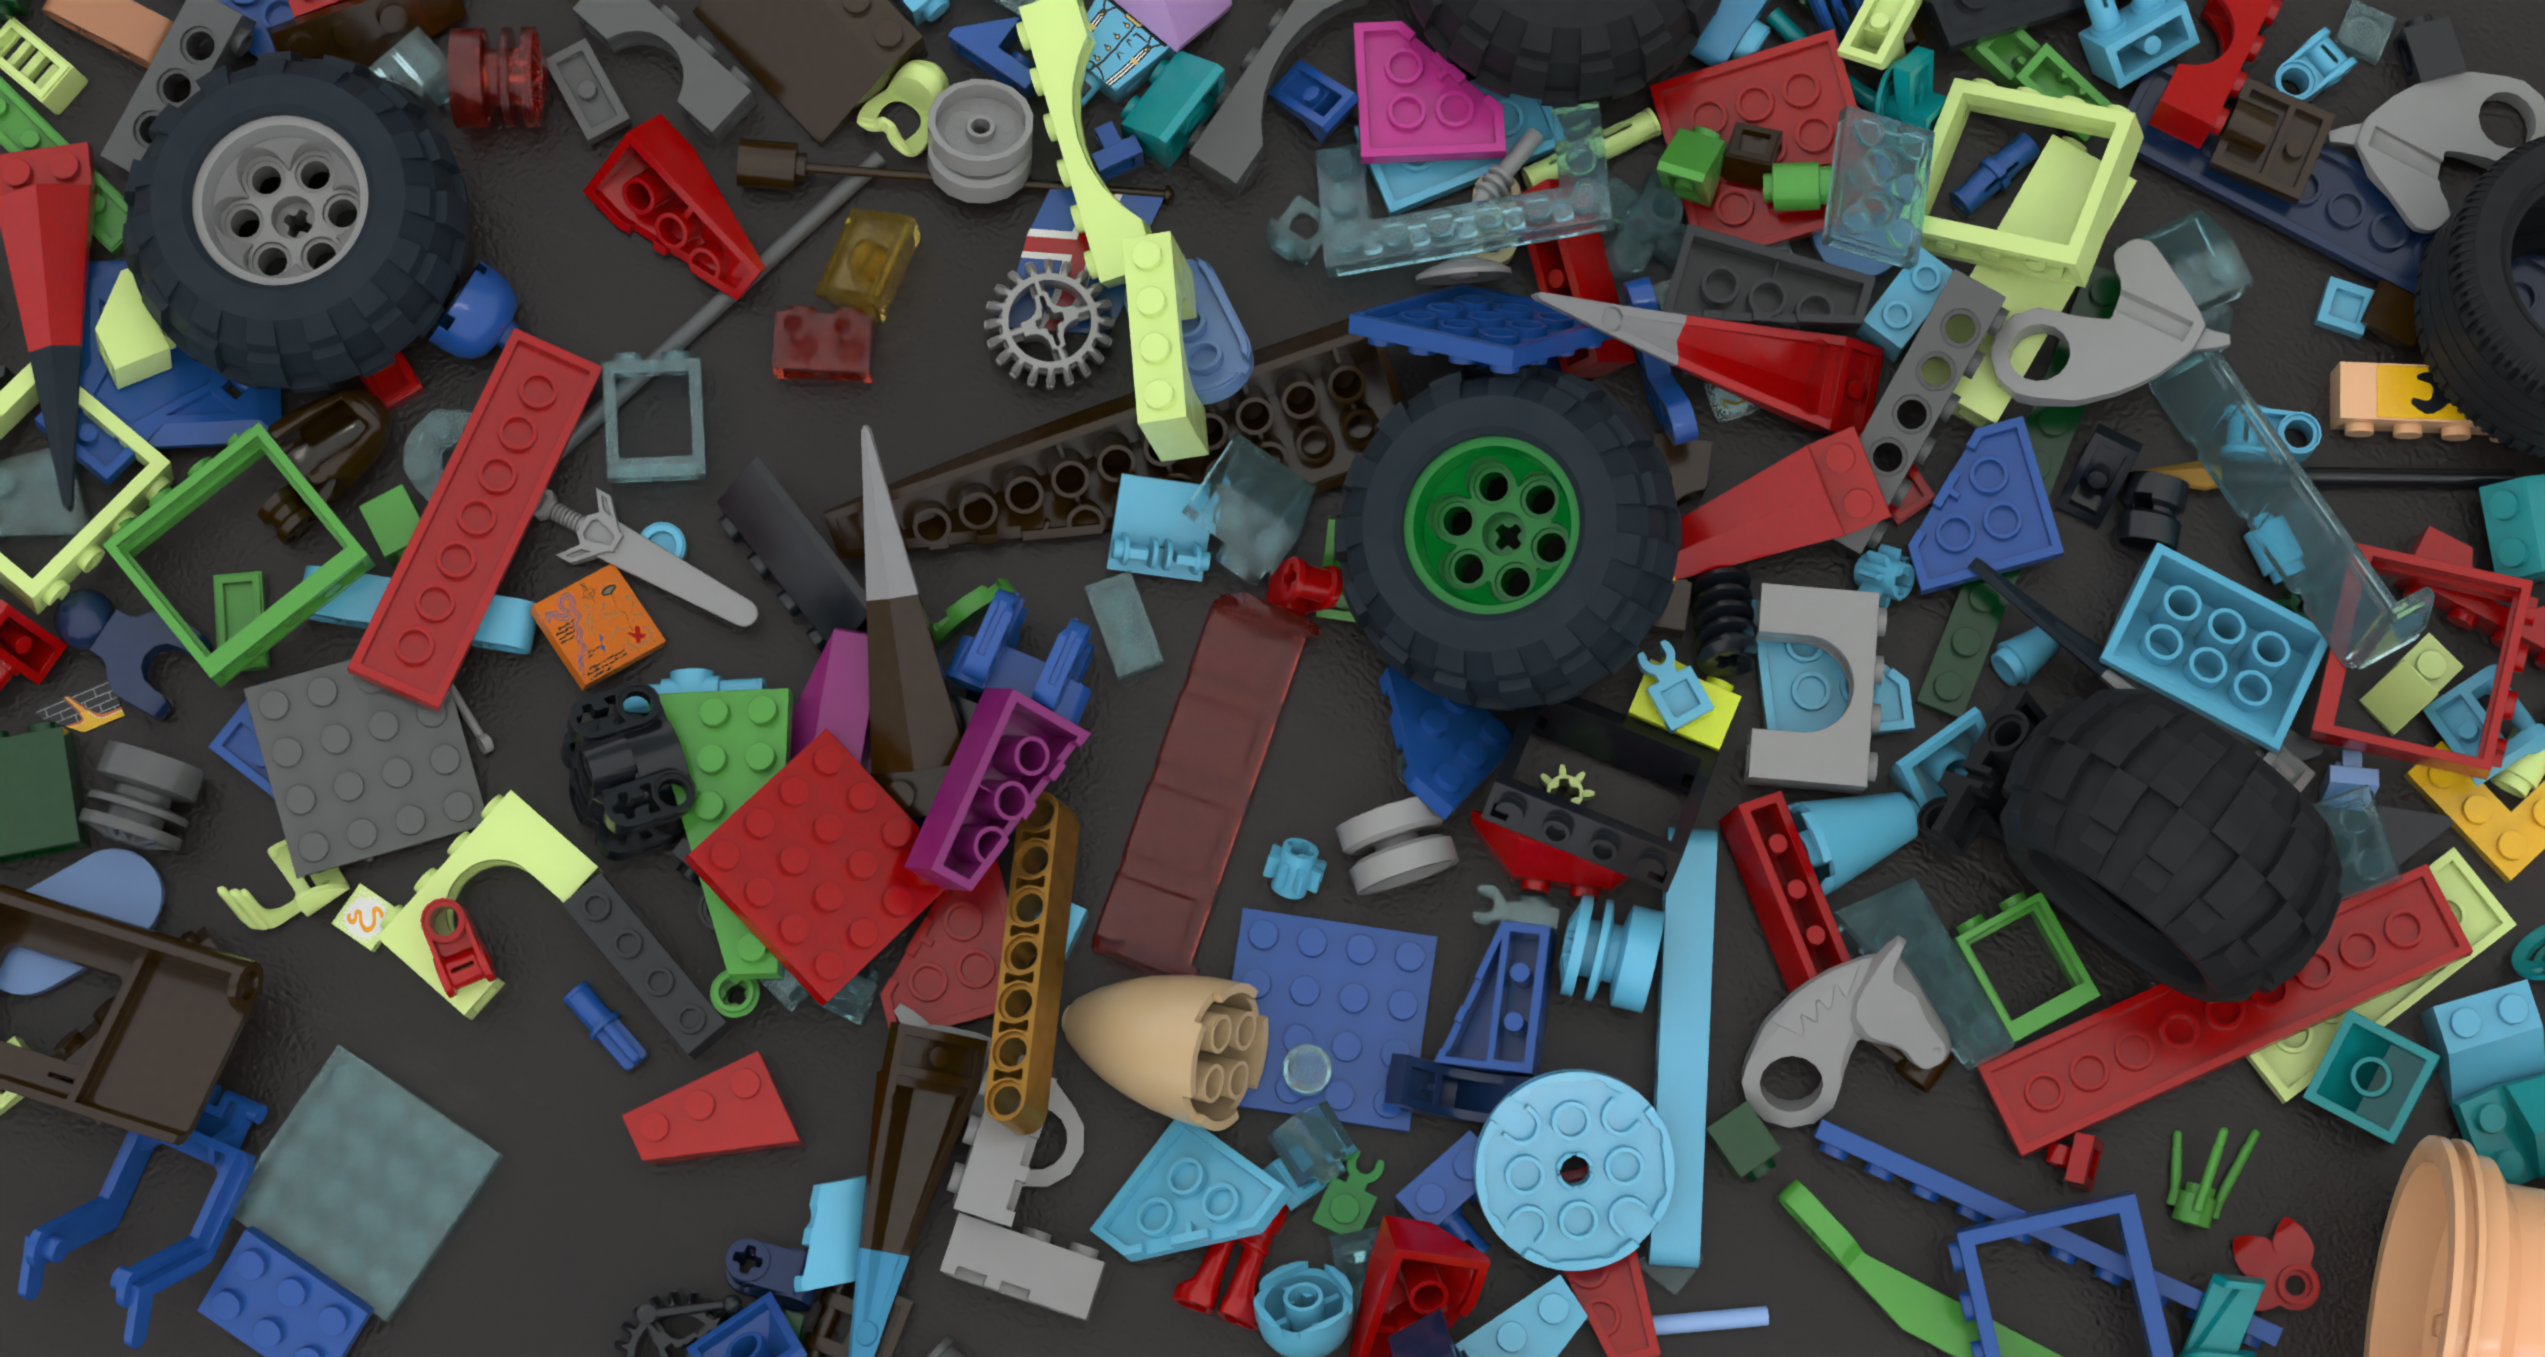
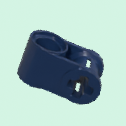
(773, 1272)

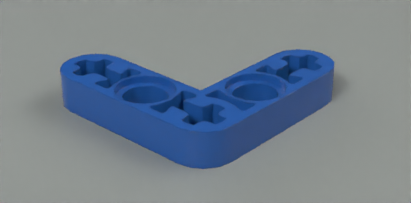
(1661, 389)

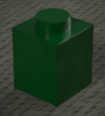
(1743, 1143)

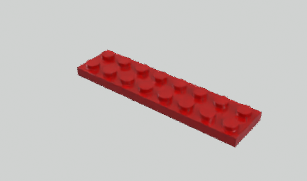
(475, 520)

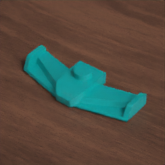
(2224, 1317)

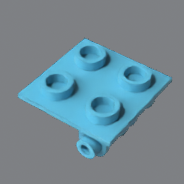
(1152, 531)

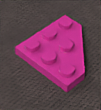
(1418, 103)

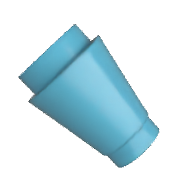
(2023, 656)

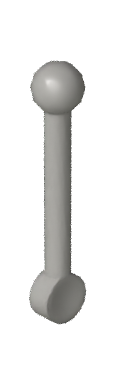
(482, 739)

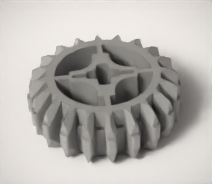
(1069, 318)

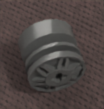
(141, 796)

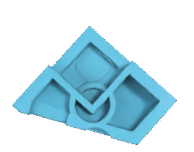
(833, 1234)

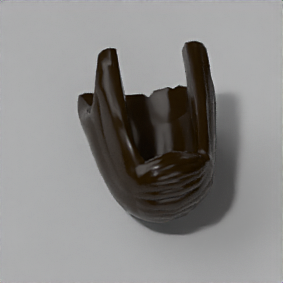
(334, 438)

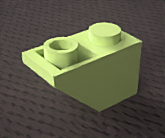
(129, 336)

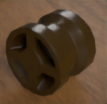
(288, 515)

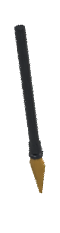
(2199, 478)

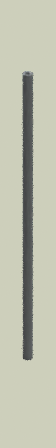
(721, 302)

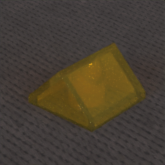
(869, 261)

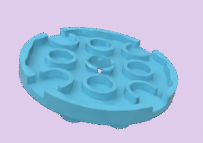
(1625, 1180)

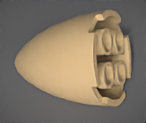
(1174, 1043)

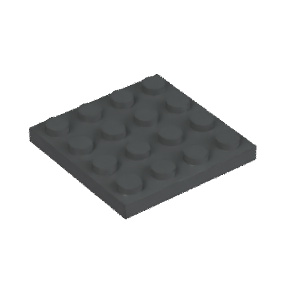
(360, 768)

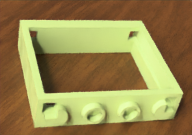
(2020, 253)
(86, 548)

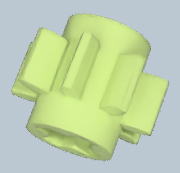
(1572, 784)

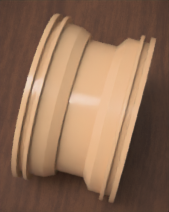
(2458, 1261)

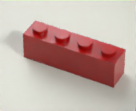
(1580, 270)
(1783, 889)

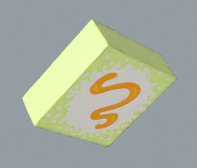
(362, 917)

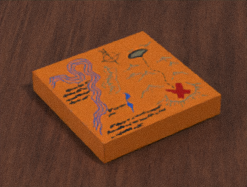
(597, 626)

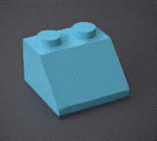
(2486, 1039)

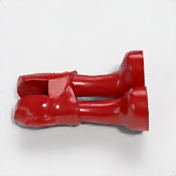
(1237, 1306)

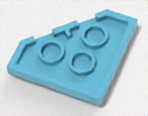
(1809, 692)
(1188, 1197)

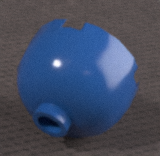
(477, 315)

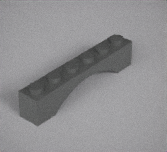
(1233, 140)

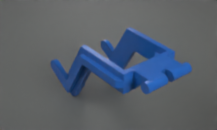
(214, 1141)

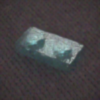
(1124, 625)

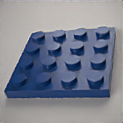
(1476, 327)
(1343, 990)

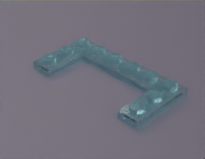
(1364, 245)

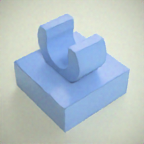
(2347, 775)

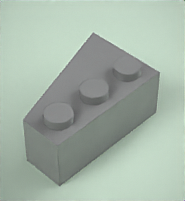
(994, 1166)
(1024, 1265)

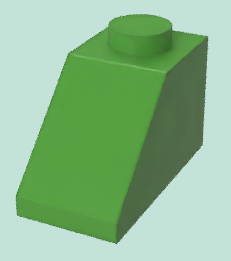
(1693, 164)

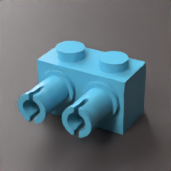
(2135, 38)

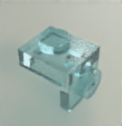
(1351, 1257)

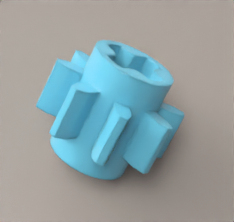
(1885, 573)
(1294, 868)

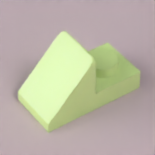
(1878, 32)
(2410, 684)

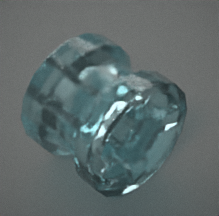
(1304, 1081)

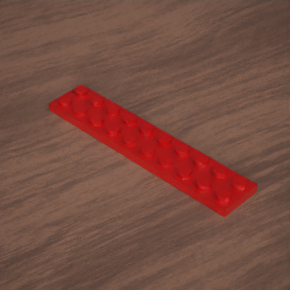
(2172, 1039)

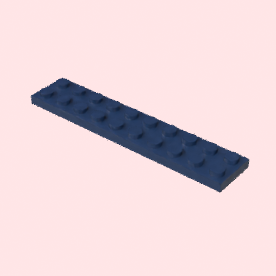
(2336, 214)

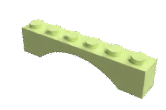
(1061, 49)

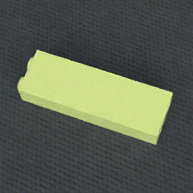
(2043, 210)

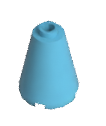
(1853, 833)

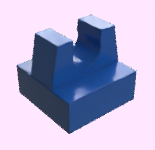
(1115, 155)

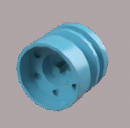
(1611, 953)

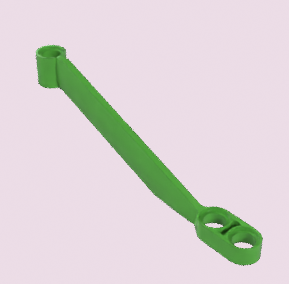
(1905, 1300)

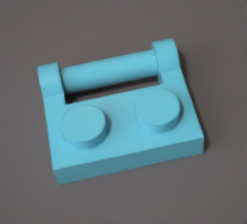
(2461, 718)

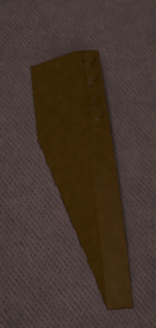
(1304, 404)

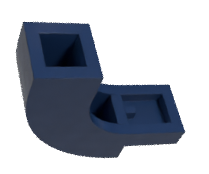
(1445, 1090)

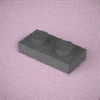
(588, 91)

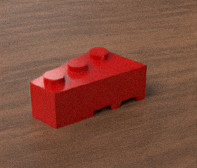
(715, 1115)

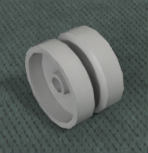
(980, 141)
(1396, 844)

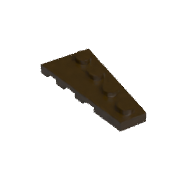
(362, 28)

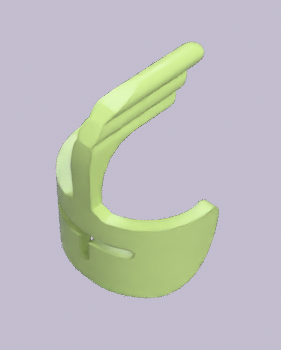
(328, 887)

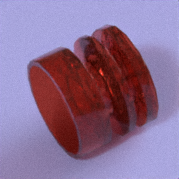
(496, 77)

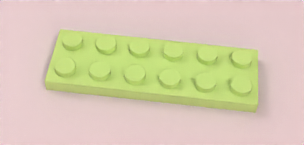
(2293, 1062)

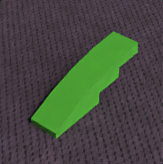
(2021, 62)

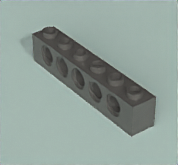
(1959, 297)

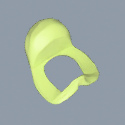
(915, 85)

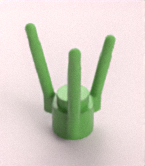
(2197, 1202)

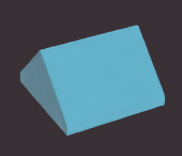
(1922, 768)

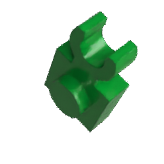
(1347, 1204)

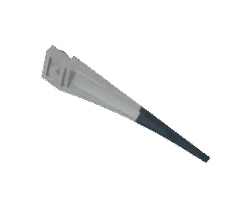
(2089, 652)

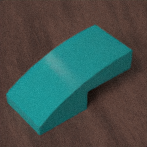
(1914, 89)

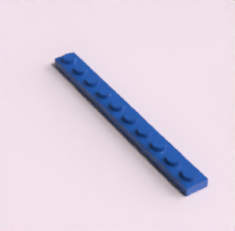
(1978, 1204)

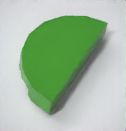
(967, 611)

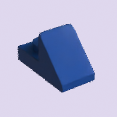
(987, 47)
(1314, 99)

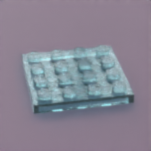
(365, 1181)

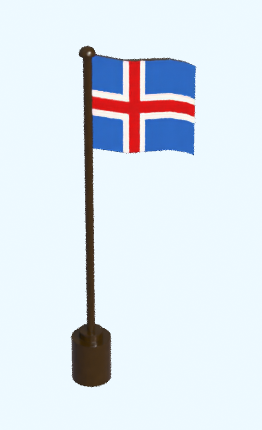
(1050, 237)

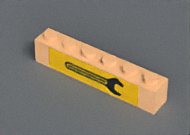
(2393, 400)

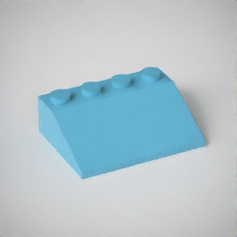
(2214, 647)

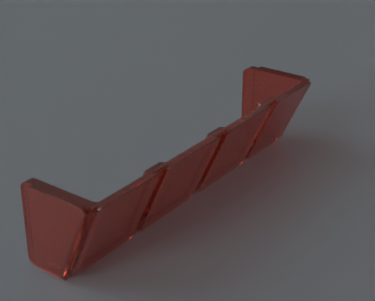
(1201, 784)

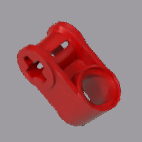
(1304, 587)
(457, 949)

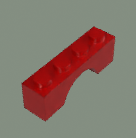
(2196, 93)
(2467, 609)

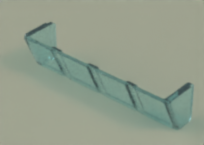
(2286, 509)

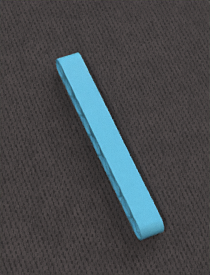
(1684, 1043)

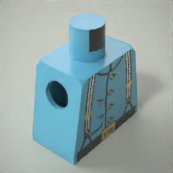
(1122, 53)

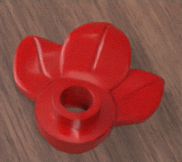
(2277, 1260)

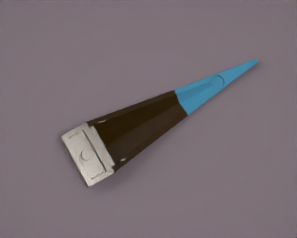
(916, 1120)

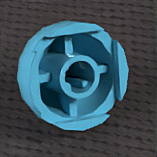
(1304, 1309)

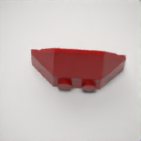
(1542, 865)

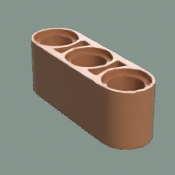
(115, 24)

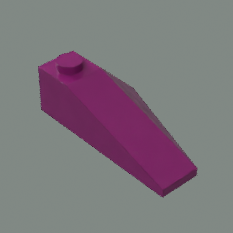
(837, 696)

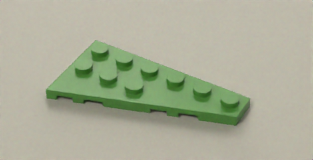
(731, 751)

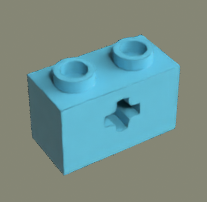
(1905, 305)

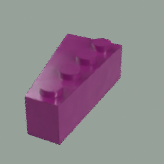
(990, 786)

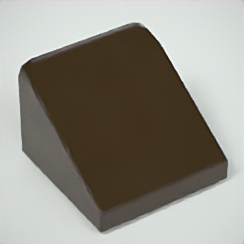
(1751, 154)
(2391, 315)

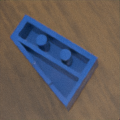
(1507, 1006)

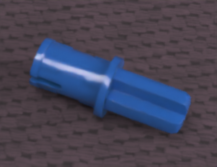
(605, 1026)

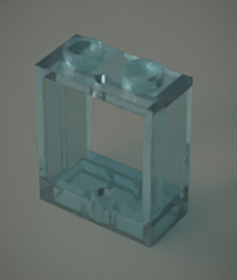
(653, 468)

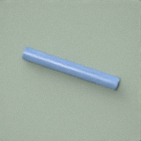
(1711, 1320)

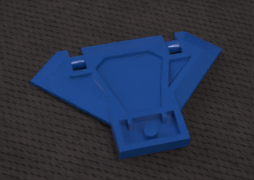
(168, 409)

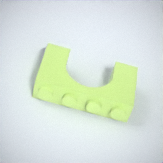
(1158, 300)
(506, 837)

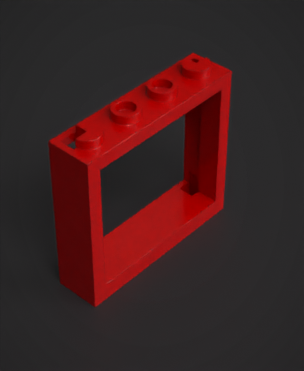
(2501, 699)

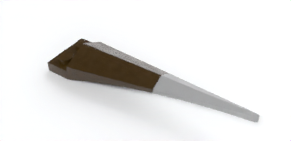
(910, 700)

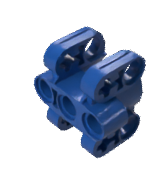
(994, 662)

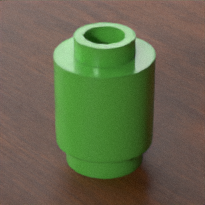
(1797, 186)

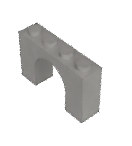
(1847, 629)

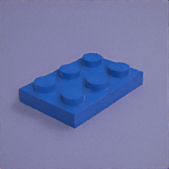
(283, 1302)

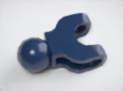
(123, 642)

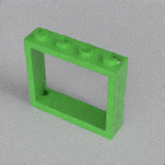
(282, 617)

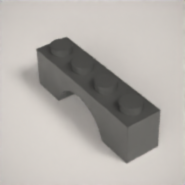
(710, 94)

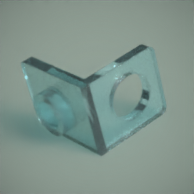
(1288, 243)

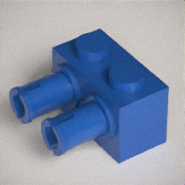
(1443, 1190)

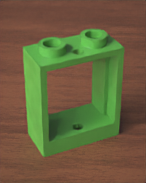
(2013, 909)

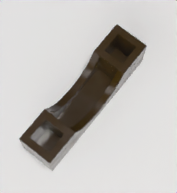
(1689, 471)

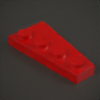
(1615, 1301)

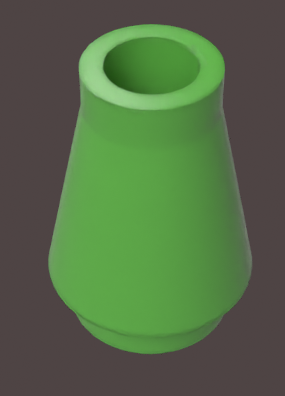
(722, 991)

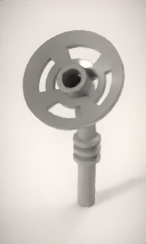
(1493, 185)

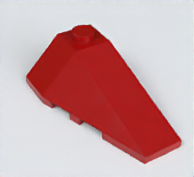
(1410, 1276)

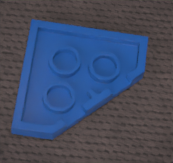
(1987, 510)
(1443, 741)

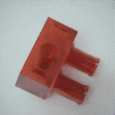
(823, 345)

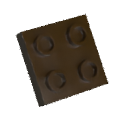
(2271, 141)

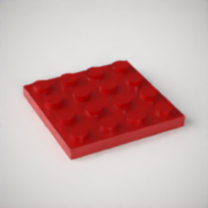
(1782, 89)
(818, 867)

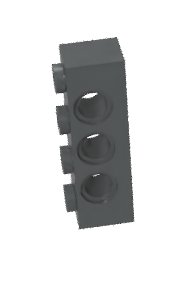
(176, 62)

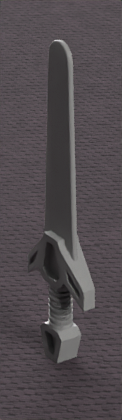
(608, 539)

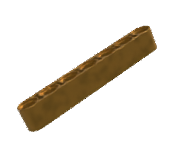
(1042, 981)

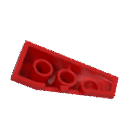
(667, 195)

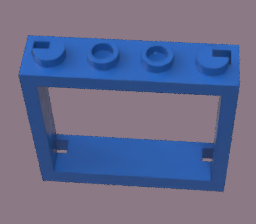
(2135, 1248)

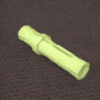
(1617, 138)

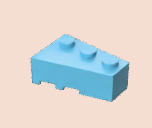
(1532, 1327)

